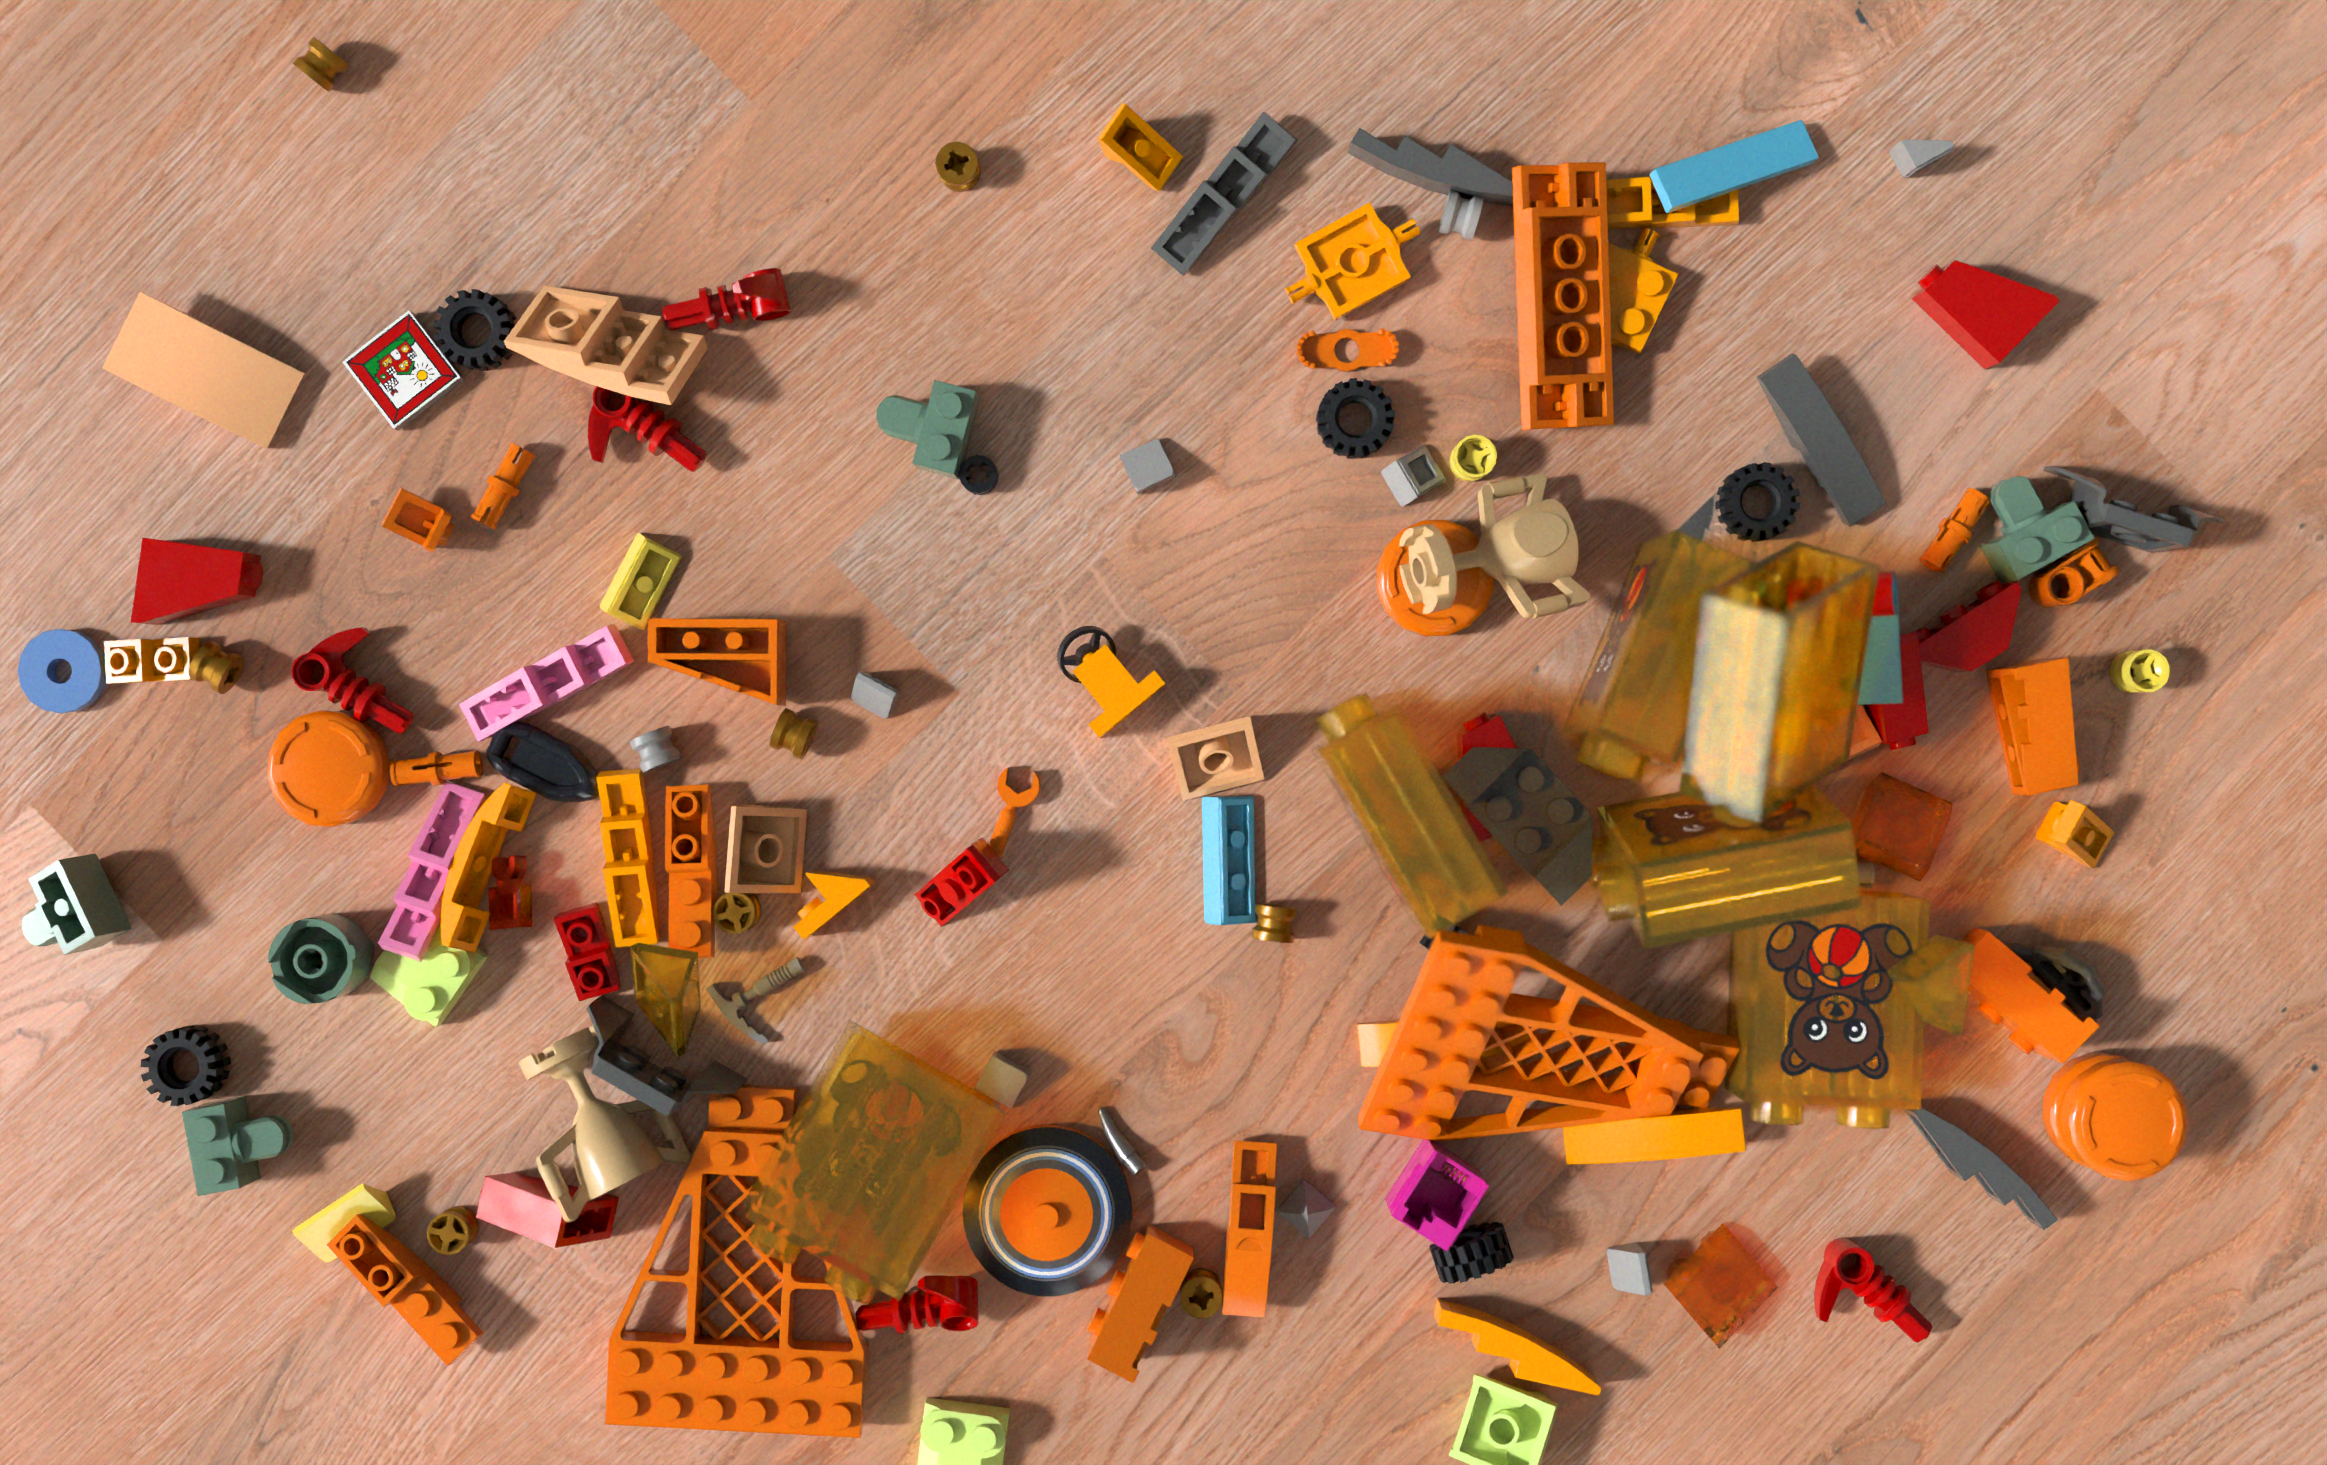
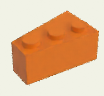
(726, 652)
(2036, 724)
(2022, 1002)
(1138, 1301)

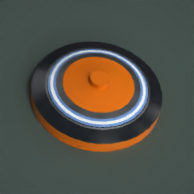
(1047, 1210)

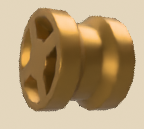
(321, 64)
(961, 175)
(216, 667)
(793, 733)
(729, 914)
(1274, 923)
(444, 1235)
(1199, 1284)

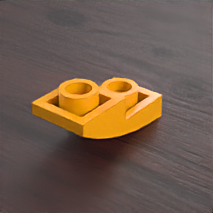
(149, 659)

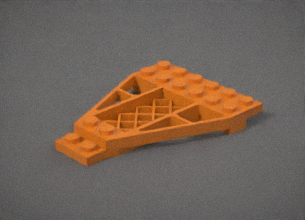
(1454, 1021)
(723, 1378)

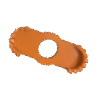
(1375, 349)

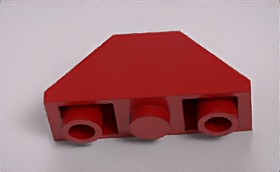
(1974, 632)
(961, 882)

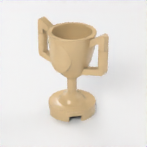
(1522, 548)
(603, 1137)

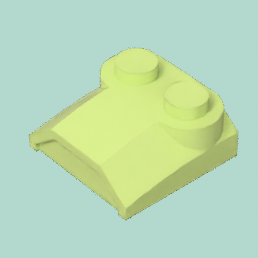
(430, 986)
(1503, 1425)
(962, 1433)

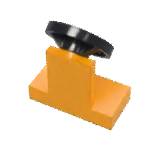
(1106, 678)

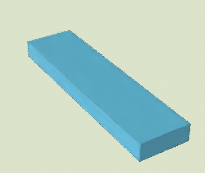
(1733, 166)

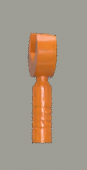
(1008, 814)

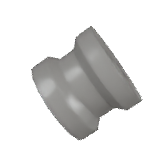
(1461, 215)
(655, 749)

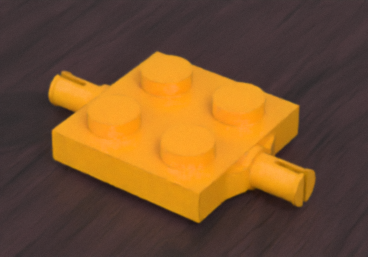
(1352, 261)
(1636, 292)

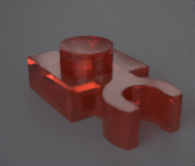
(511, 900)

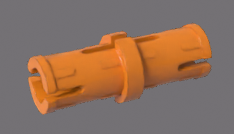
(503, 486)
(1955, 530)
(436, 768)

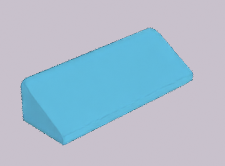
(1229, 860)

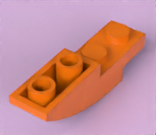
(691, 868)
(1249, 1229)
(408, 1284)

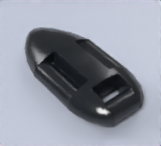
(544, 764)

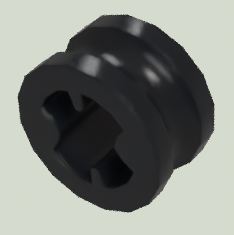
(979, 488)

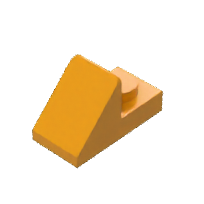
(1139, 148)
(2075, 832)
(839, 892)

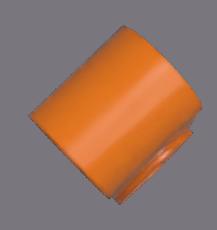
(2077, 573)

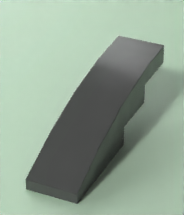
(1426, 170)
(1224, 193)
(1821, 439)
(1968, 1157)

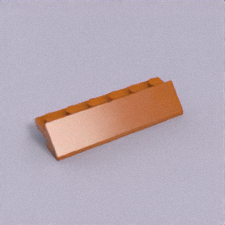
(1563, 295)

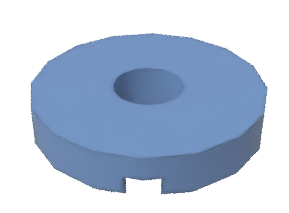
(38, 668)

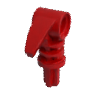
(757, 292)
(650, 425)
(342, 682)
(1870, 1282)
(946, 1300)

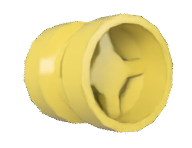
(1475, 452)
(2148, 667)

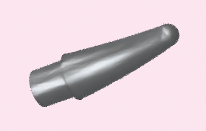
(1121, 1146)

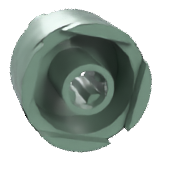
(297, 964)

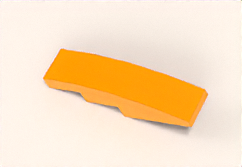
(1637, 205)
(629, 857)
(1672, 1136)
(1529, 1355)

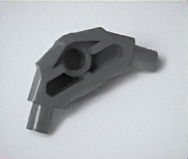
(2070, 974)

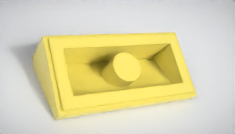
(640, 581)
(327, 1223)

